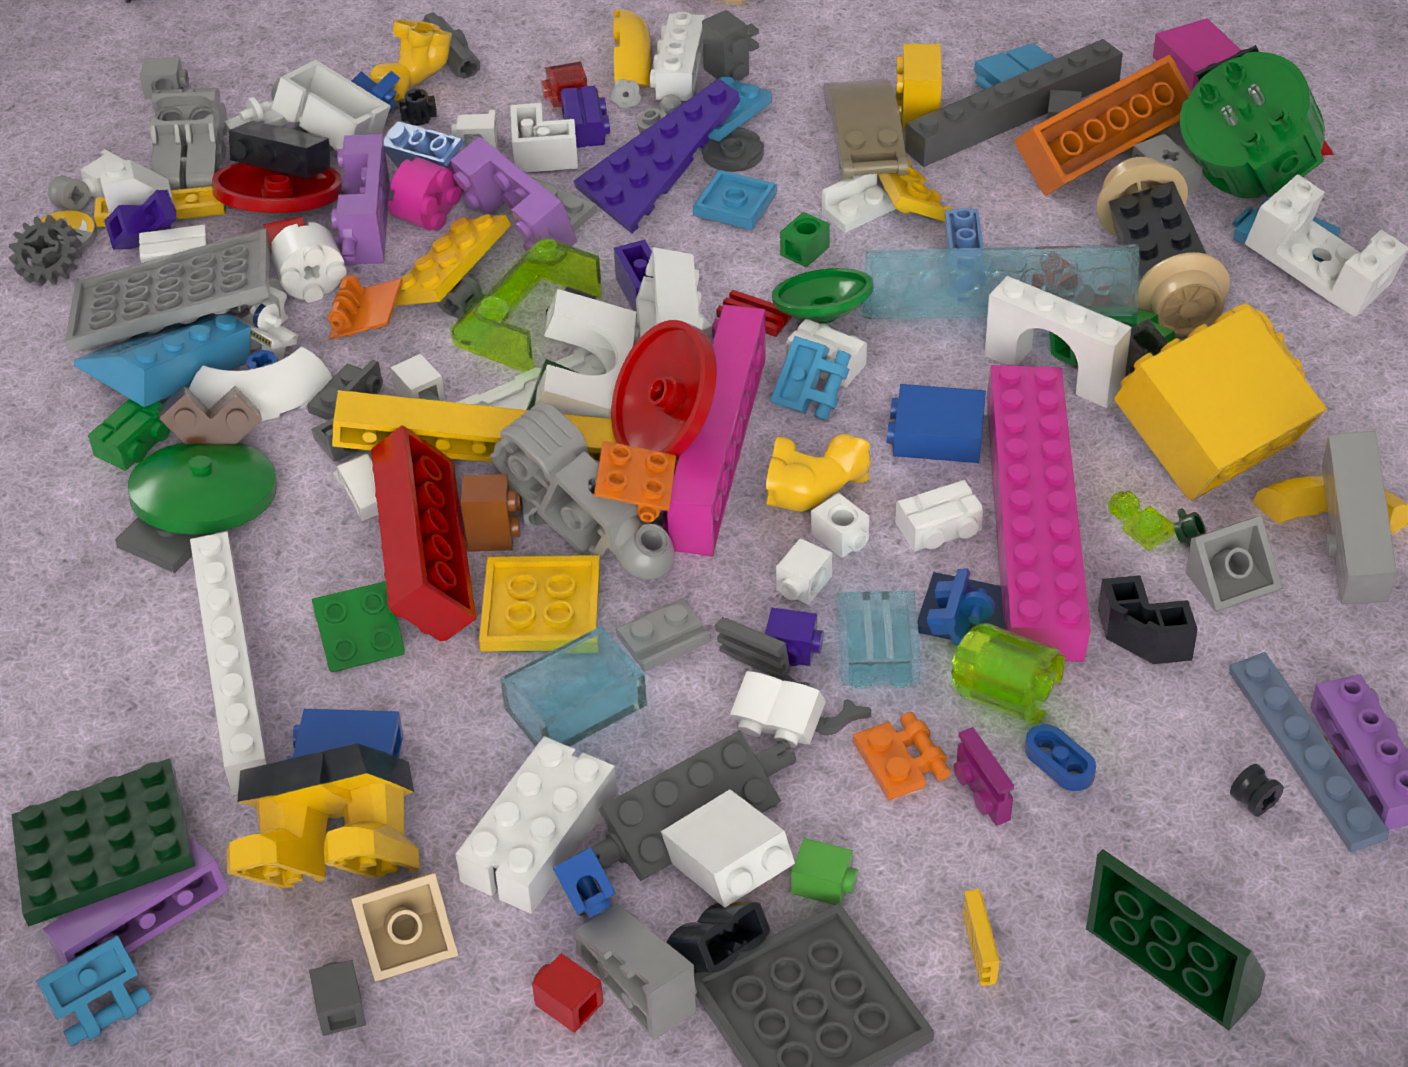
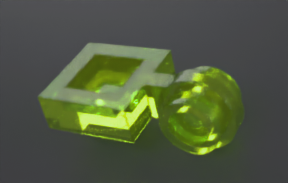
(1145, 527)

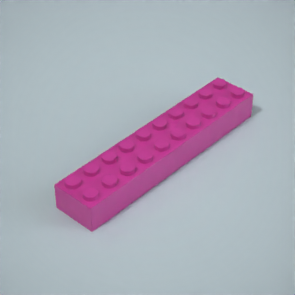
(1037, 509)

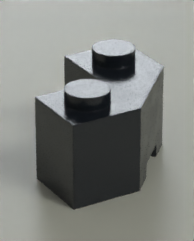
(1151, 631)

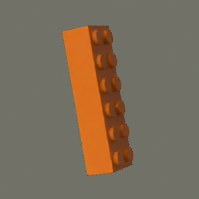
(1104, 125)

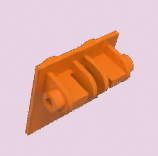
(362, 308)
(636, 478)

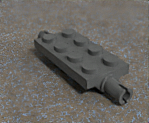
(643, 812)

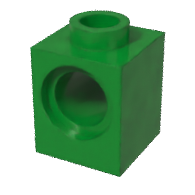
(804, 239)

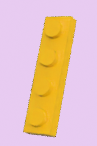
(187, 202)

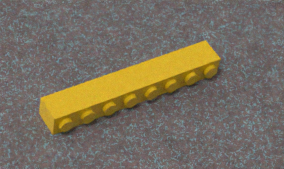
(451, 427)

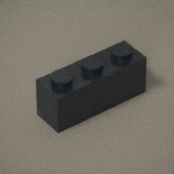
(279, 149)

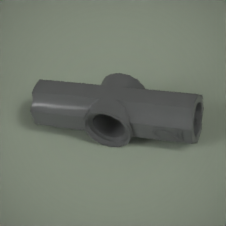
(460, 57)

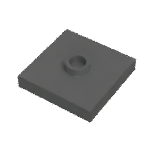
(156, 545)

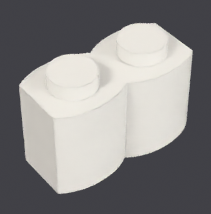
(777, 708)

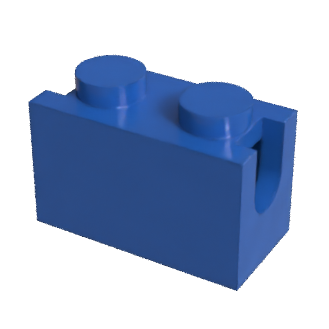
(579, 873)

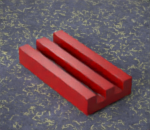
(774, 319)

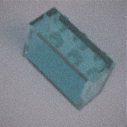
(574, 690)

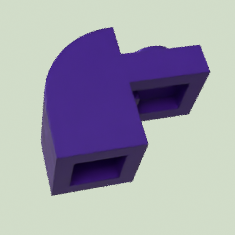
(130, 220)

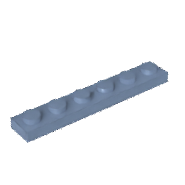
(1309, 753)

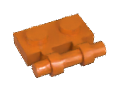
(891, 762)

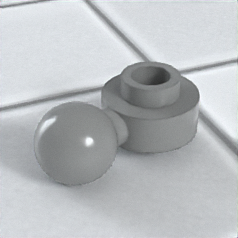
(653, 115)

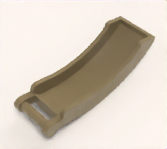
(866, 127)

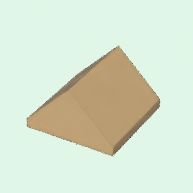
(404, 926)

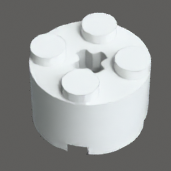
(307, 261)

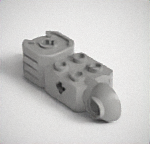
(553, 470)

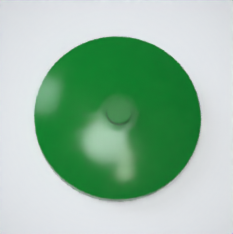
(202, 487)

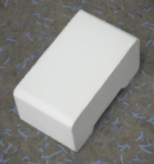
(359, 484)

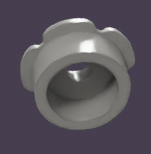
(622, 86)

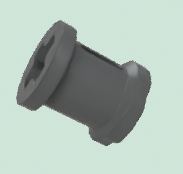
(460, 297)

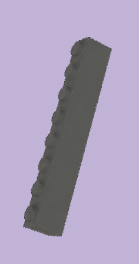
(1010, 103)

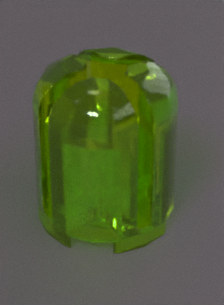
(1006, 671)

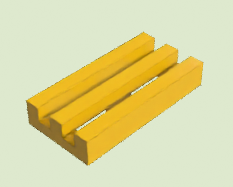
(980, 937)

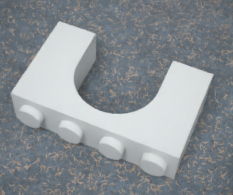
(599, 328)
(1096, 340)

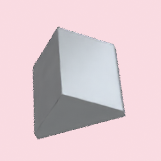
(1233, 564)

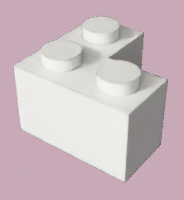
(541, 143)

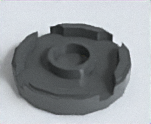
(733, 157)

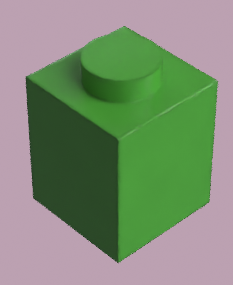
(823, 872)

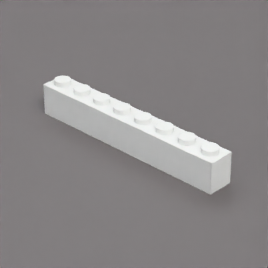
(228, 656)

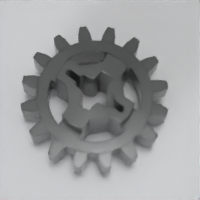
(45, 250)

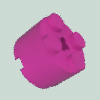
(423, 193)

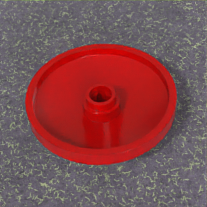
(272, 191)
(664, 389)

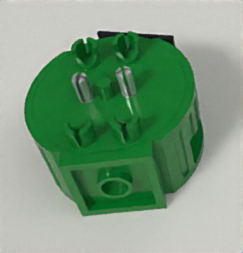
(1253, 124)

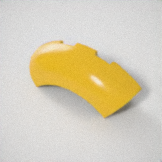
(633, 55)
(1307, 497)

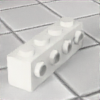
(678, 56)

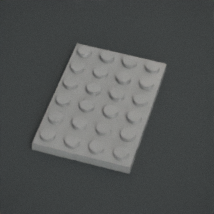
(169, 291)

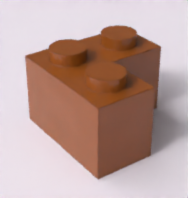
(489, 512)

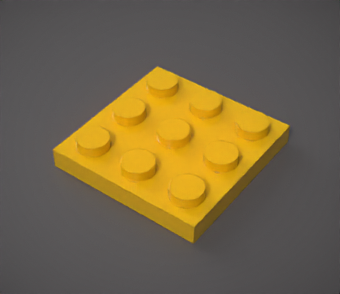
(538, 601)

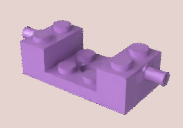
(493, 180)
(364, 211)

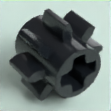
(417, 107)

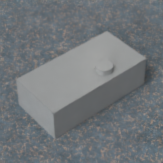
(1358, 518)

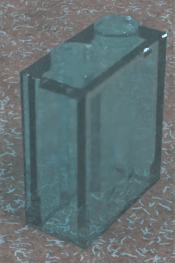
(878, 639)

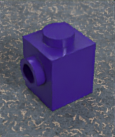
(798, 632)

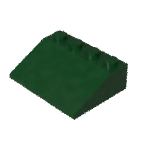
(1172, 942)

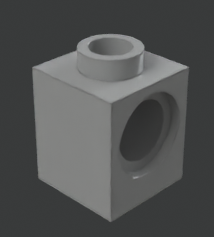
(162, 75)

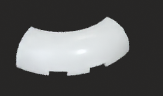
(270, 388)

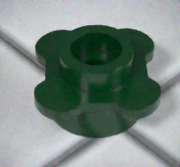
(1188, 526)

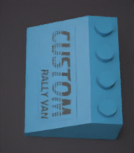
(162, 362)

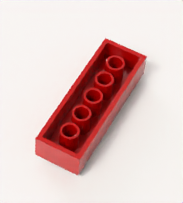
(422, 535)

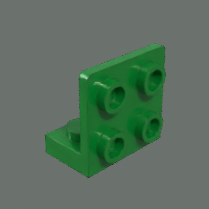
(357, 627)

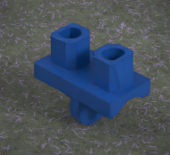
(963, 607)

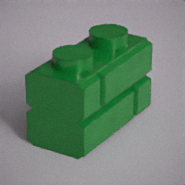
(128, 434)

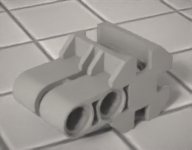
(188, 136)

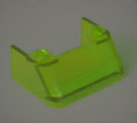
(483, 325)

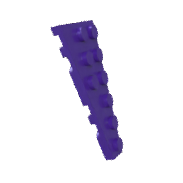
(653, 161)

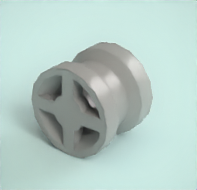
(63, 186)

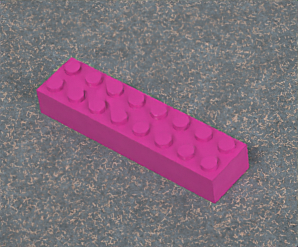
(709, 464)

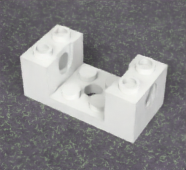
(1290, 237)

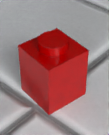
(567, 992)

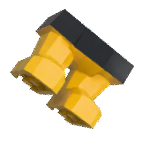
(293, 812)

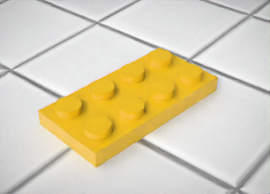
(450, 259)

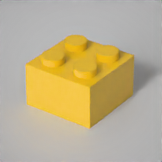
(918, 81)

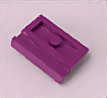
(984, 776)

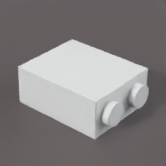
(728, 847)

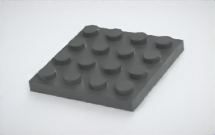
(813, 1000)

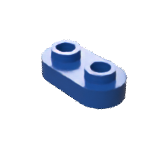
(1062, 759)

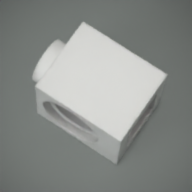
(840, 525)
(803, 571)

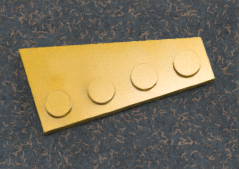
(912, 196)

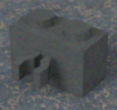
(727, 45)

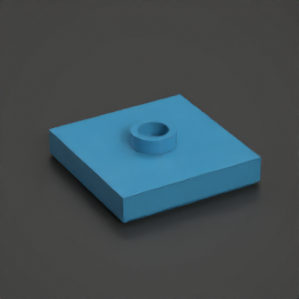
(735, 199)

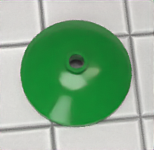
(822, 294)

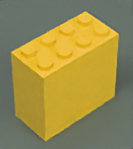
(1218, 402)

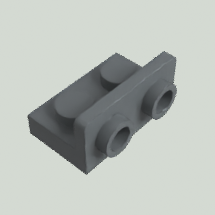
(347, 379)

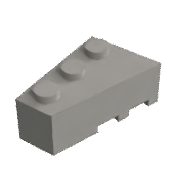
(639, 969)

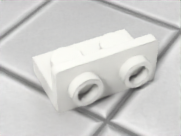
(855, 202)

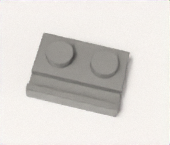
(663, 634)

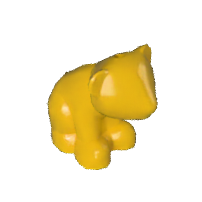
(421, 55)
(805, 481)

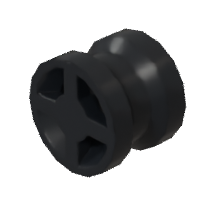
(1256, 789)

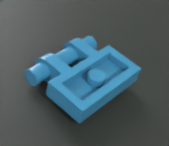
(801, 374)
(87, 978)

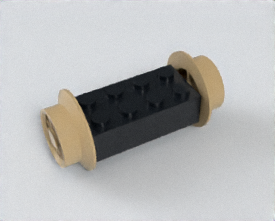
(1177, 279)

